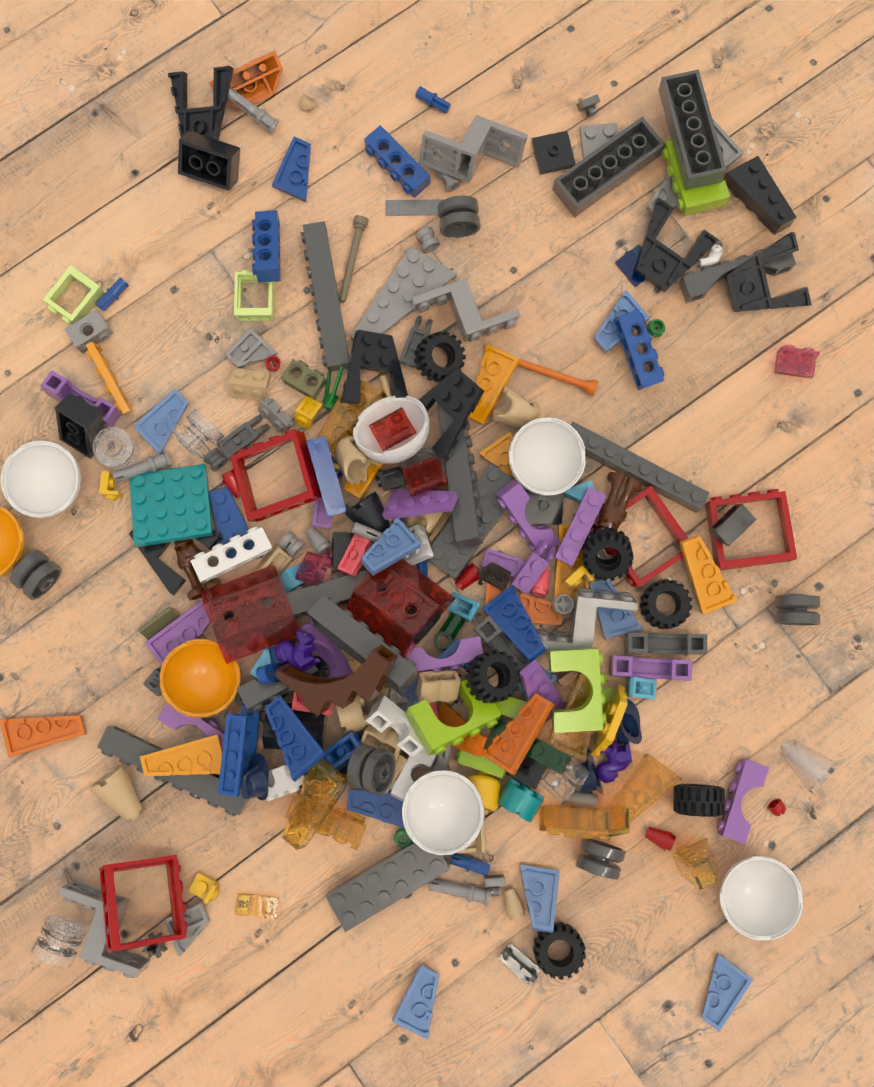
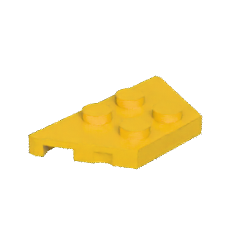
(614, 714)

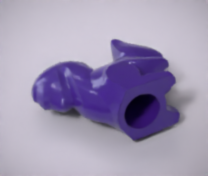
(299, 655)
(617, 760)

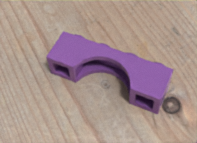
(59, 387)
(514, 500)
(580, 526)
(328, 652)
(465, 653)
(650, 668)
(176, 720)
(733, 823)

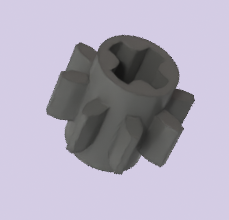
(155, 950)

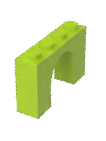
(695, 199)
(508, 708)
(589, 715)
(437, 736)

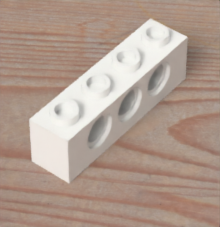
(243, 556)

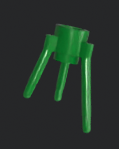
(330, 401)

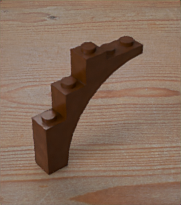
(342, 690)

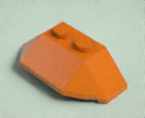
(256, 78)

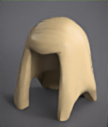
(516, 410)
(352, 461)
(432, 523)

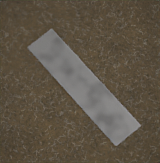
(412, 207)

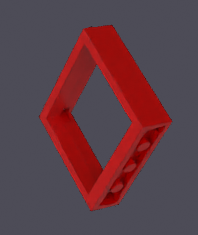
(313, 490)
(668, 521)
(717, 548)
(110, 906)

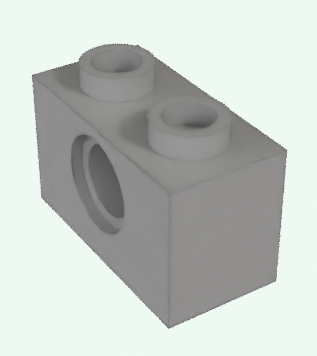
(79, 330)

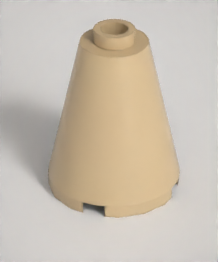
(118, 793)

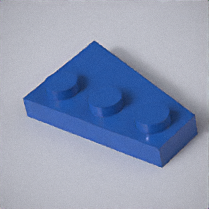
(294, 169)

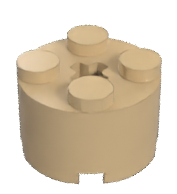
(352, 716)

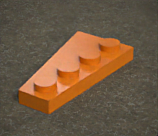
(538, 610)
(34, 733)
(515, 741)

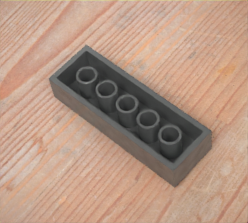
(692, 129)
(608, 166)
(446, 552)
(359, 641)
(384, 884)

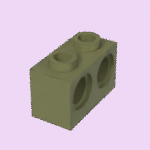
(301, 383)

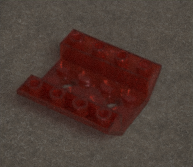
(387, 610)
(254, 625)

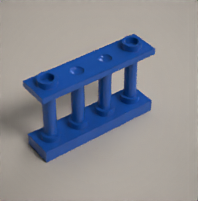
(238, 748)

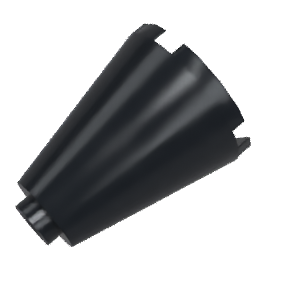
(369, 513)

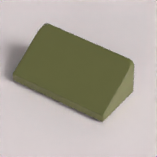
(159, 622)

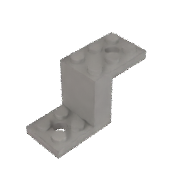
(481, 139)
(464, 310)
(584, 618)
(95, 947)

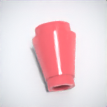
(541, 586)

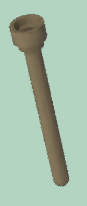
(360, 224)

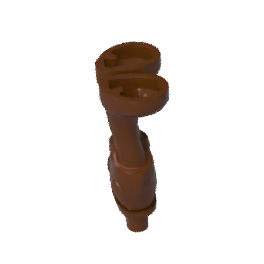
(611, 514)
(185, 553)

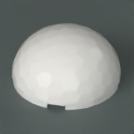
(405, 449)
(547, 456)
(41, 479)
(443, 812)
(761, 898)

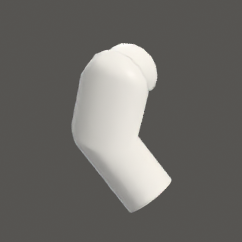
(713, 258)

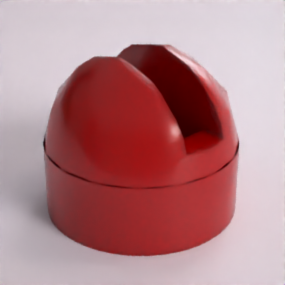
(275, 361)
(777, 807)

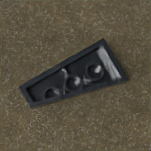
(760, 194)

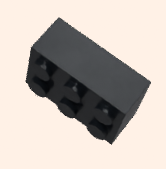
(208, 160)
(78, 423)
(315, 724)

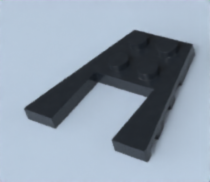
(202, 120)
(658, 262)
(749, 284)
(374, 353)
(459, 397)
(167, 575)

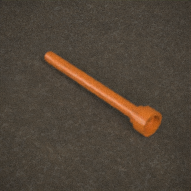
(589, 386)

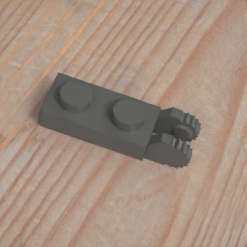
(414, 338)
(242, 437)

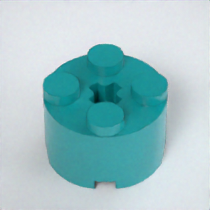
(520, 800)

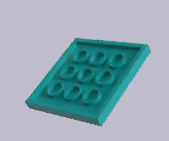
(170, 505)

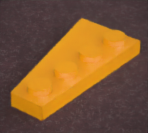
(111, 381)
(191, 758)

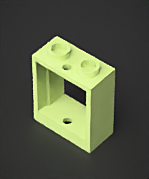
(84, 307)
(252, 314)

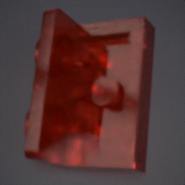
(392, 429)
(424, 476)

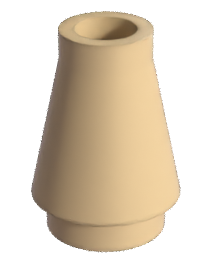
(513, 905)

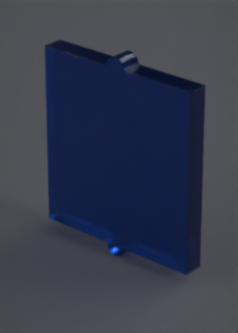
(627, 266)

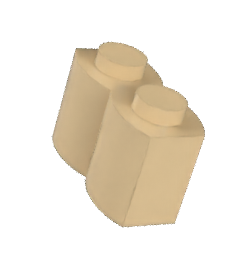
(438, 686)
(386, 740)

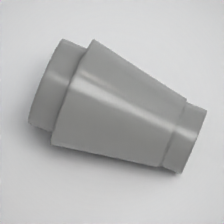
(318, 541)
(583, 799)

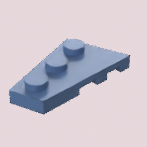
(607, 335)
(162, 420)
(391, 547)
(612, 620)
(541, 895)
(724, 992)
(417, 1003)

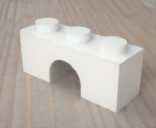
(388, 714)
(404, 782)
(281, 783)

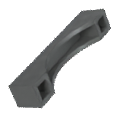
(697, 284)

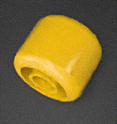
(488, 788)

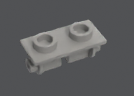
(269, 409)

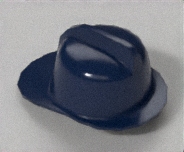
(629, 728)
(255, 780)
(592, 782)

